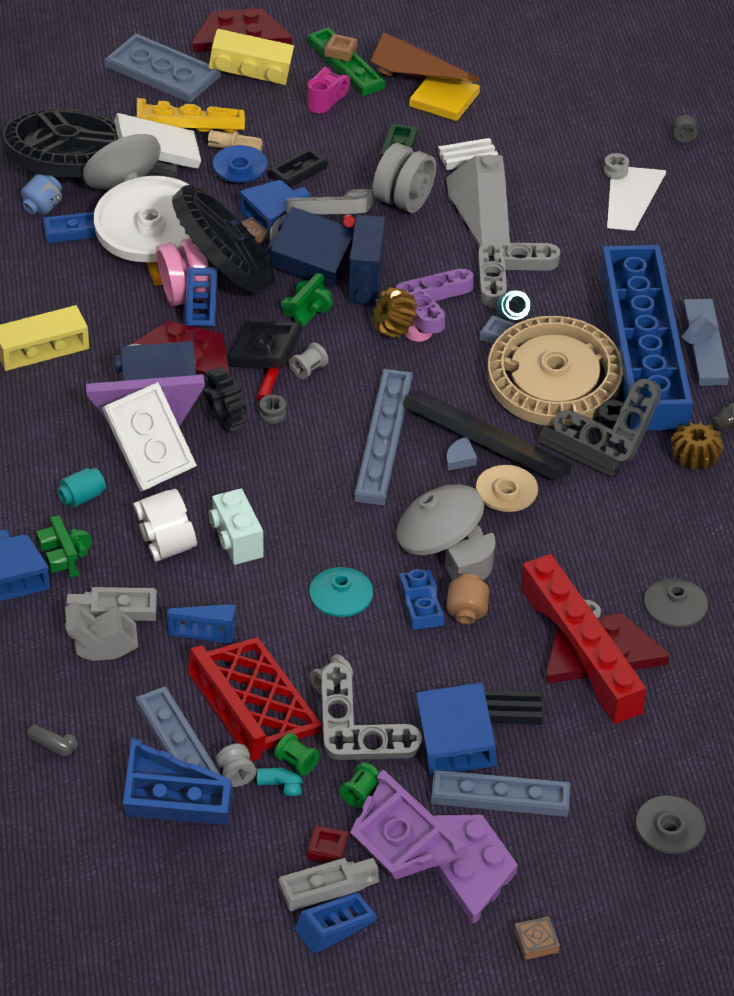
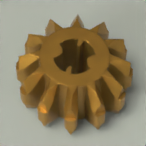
(394, 312)
(696, 445)

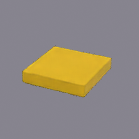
(444, 97)

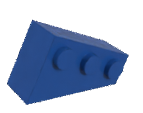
(173, 789)

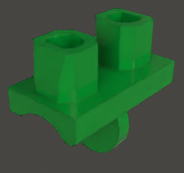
(309, 299)
(67, 546)

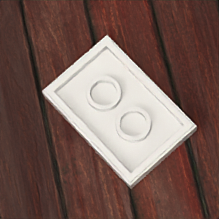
(176, 143)
(149, 436)

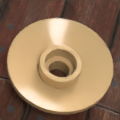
(507, 488)

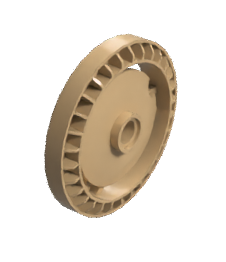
(554, 368)

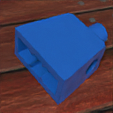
(268, 202)
(21, 567)

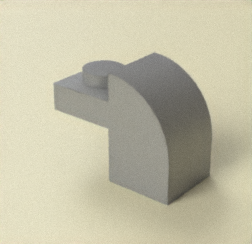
(471, 555)
(100, 637)

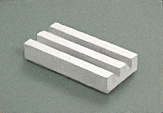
(457, 154)

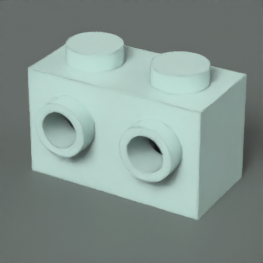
(237, 526)

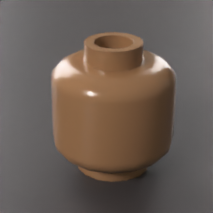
(467, 598)

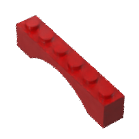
(611, 675)

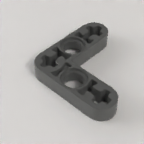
(621, 431)

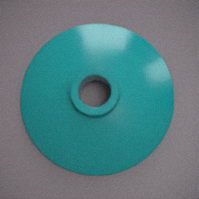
(341, 592)

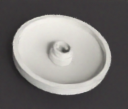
(139, 217)

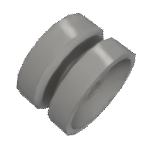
(404, 177)

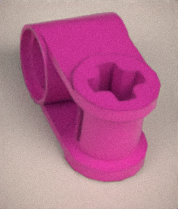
(326, 90)

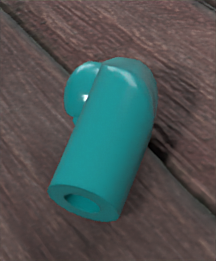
(280, 776)

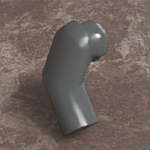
(60, 745)

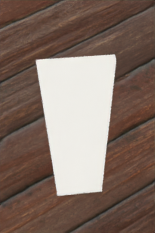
(631, 197)

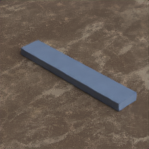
(383, 437)

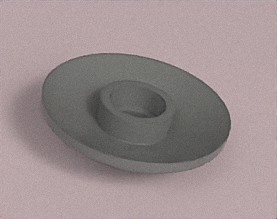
(675, 602)
(672, 814)

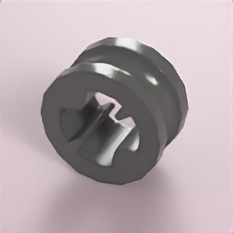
(687, 122)
(272, 402)

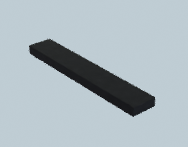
(487, 435)

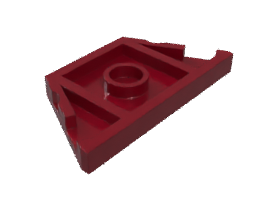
(247, 22)
(207, 344)
(632, 642)

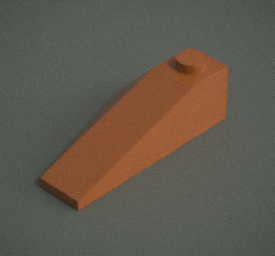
(409, 60)

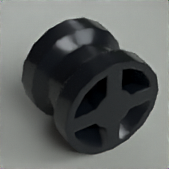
(609, 413)

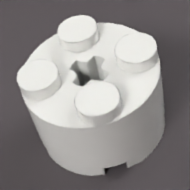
(165, 524)

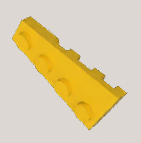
(192, 116)

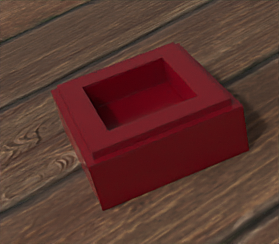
(327, 844)

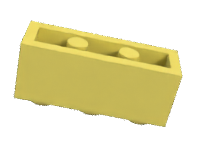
(251, 56)
(42, 337)

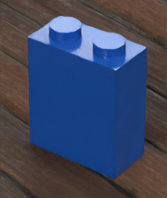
(456, 728)

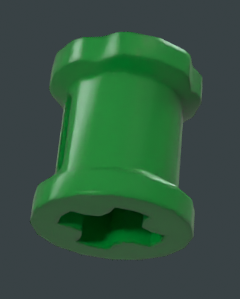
(296, 754)
(360, 785)

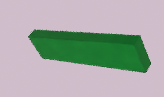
(361, 75)

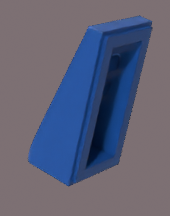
(200, 319)
(211, 622)
(319, 936)

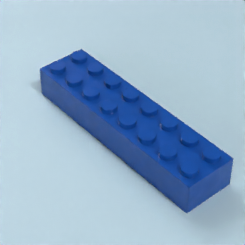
(646, 331)

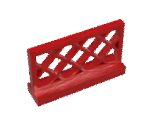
(230, 702)

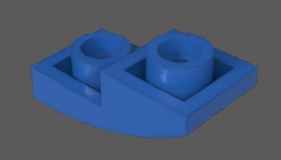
(421, 599)

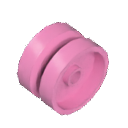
(173, 269)

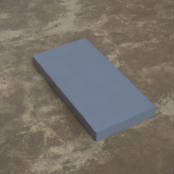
(162, 68)

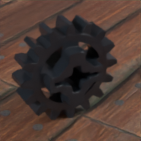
(224, 399)

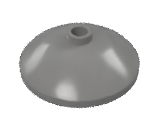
(122, 161)
(439, 519)

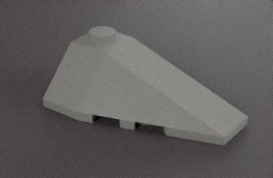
(481, 198)

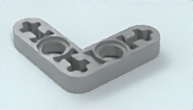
(352, 202)
(546, 258)
(346, 729)

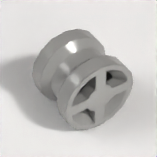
(236, 764)

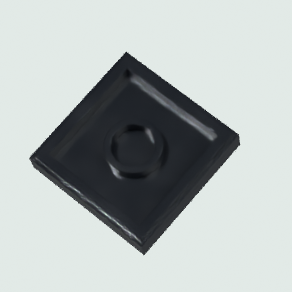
(265, 344)

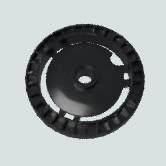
(57, 140)
(223, 239)

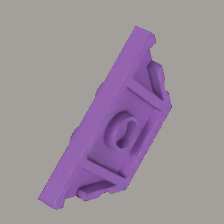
(179, 392)
(402, 832)
(482, 871)

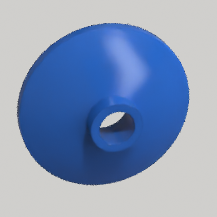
(240, 163)

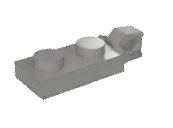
(134, 602)
(327, 882)

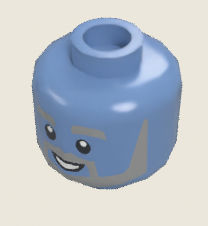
(41, 194)

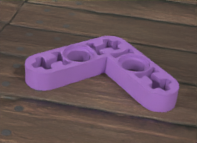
(435, 287)

